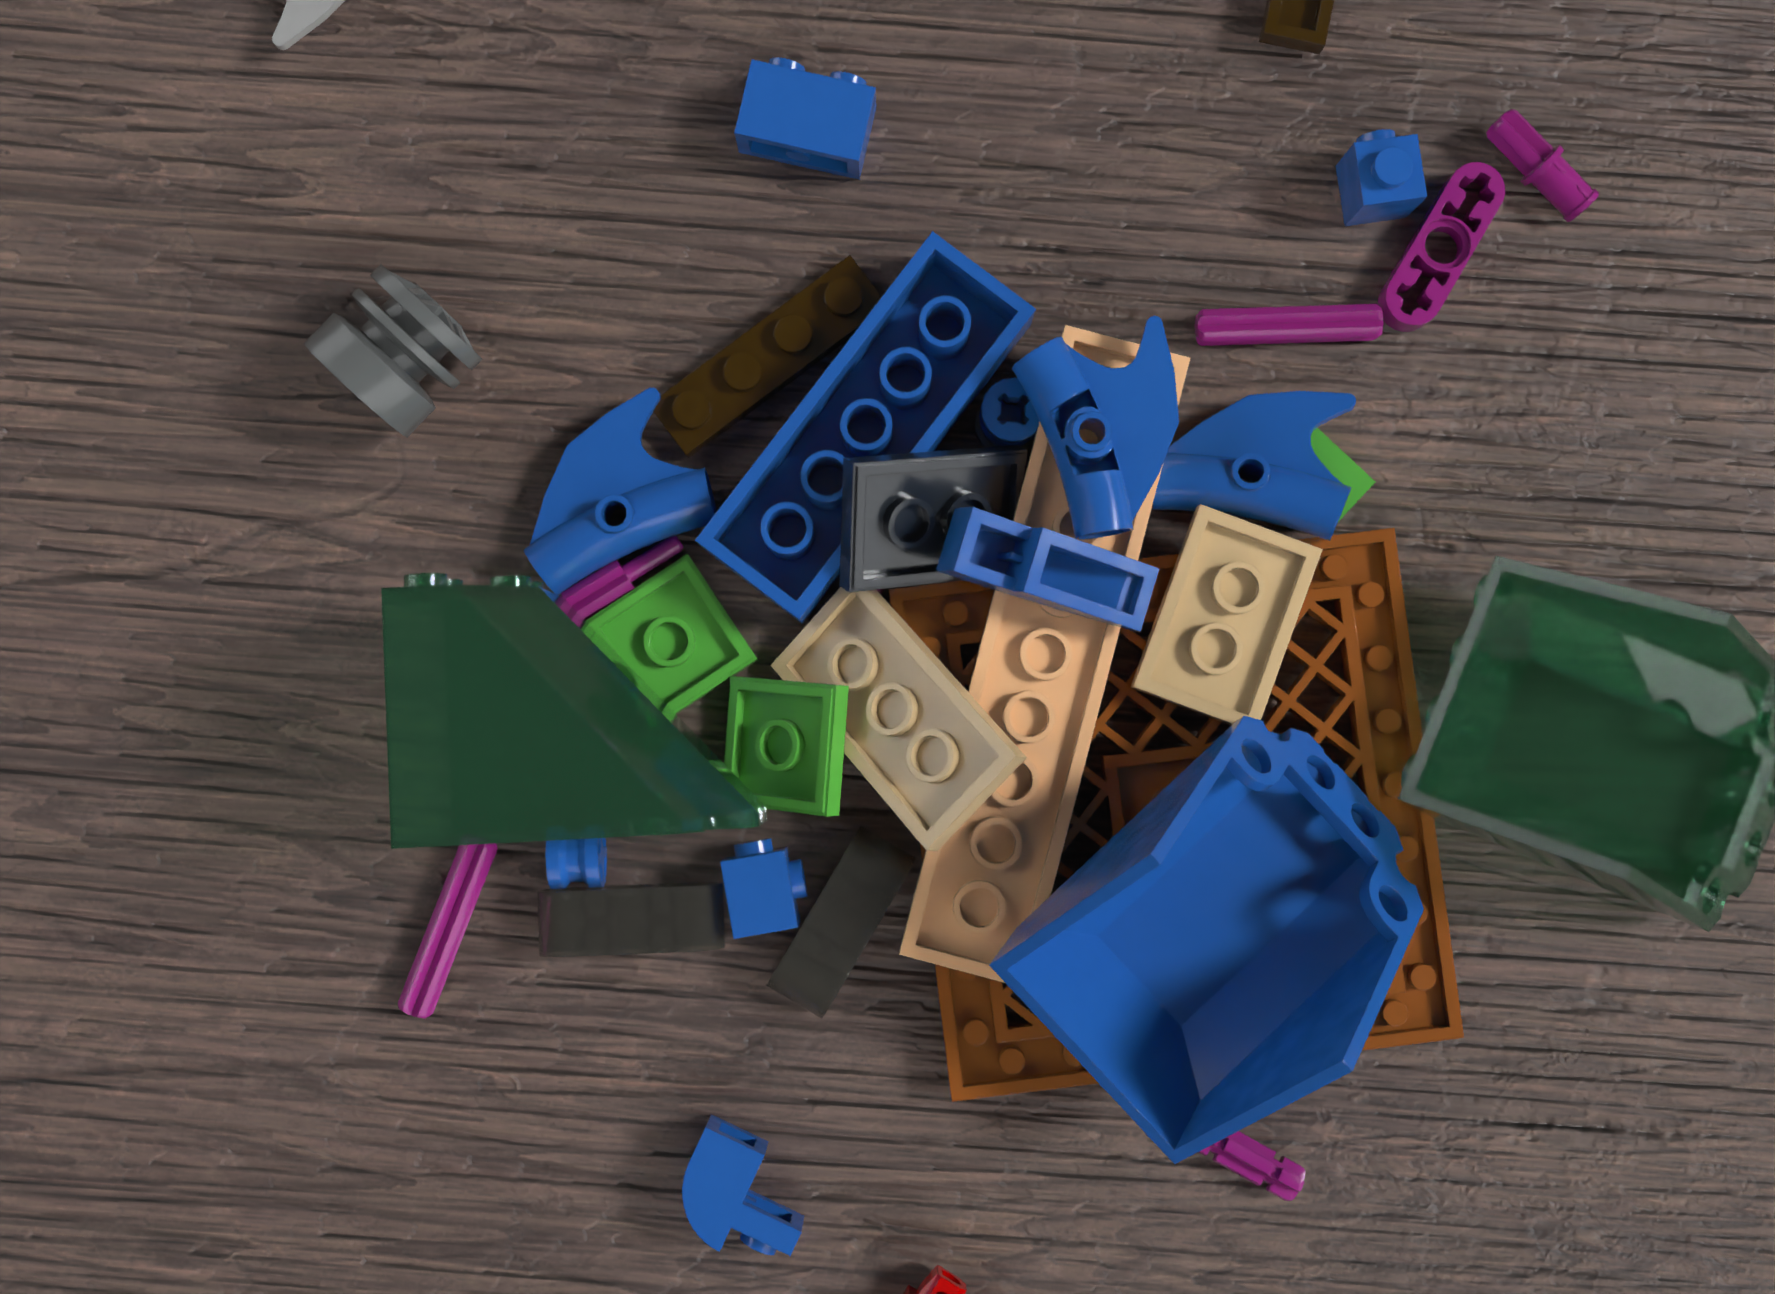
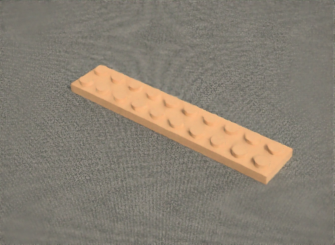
(1043, 686)

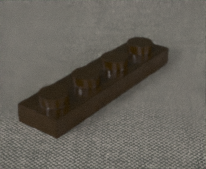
(767, 357)

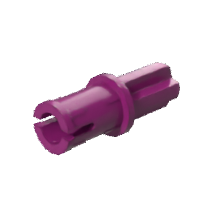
(1541, 164)

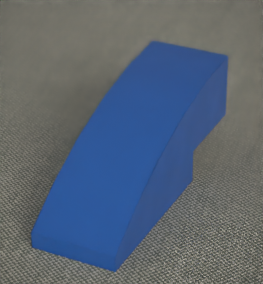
(1047, 568)

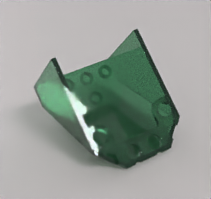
(532, 727)
(1606, 738)

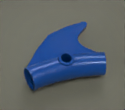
(1126, 408)
(1265, 441)
(608, 472)

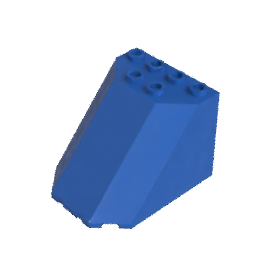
(1223, 940)

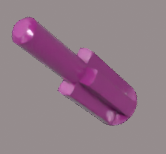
(615, 581)

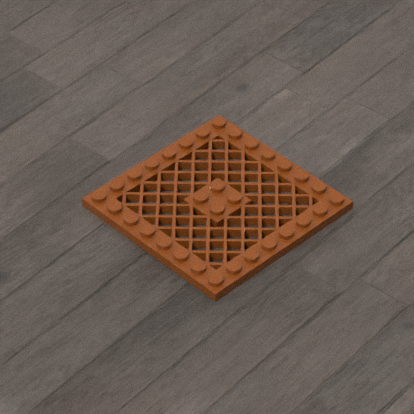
(1382, 700)

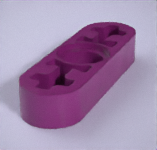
(1448, 201)

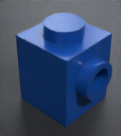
(1381, 178)
(762, 888)

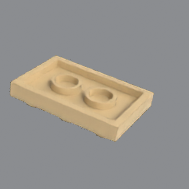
(1226, 617)

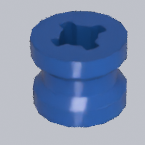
(1003, 422)
(576, 862)

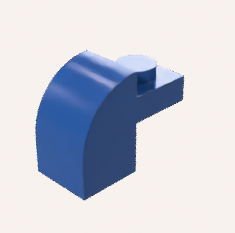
(719, 1194)

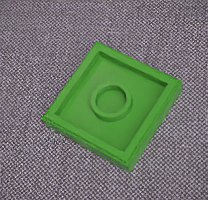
(675, 635)
(788, 742)

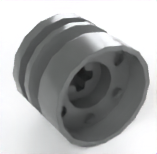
(393, 350)

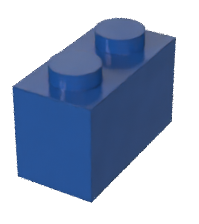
(806, 117)

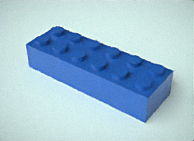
(885, 393)

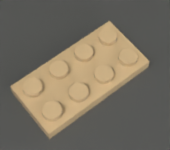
(907, 716)

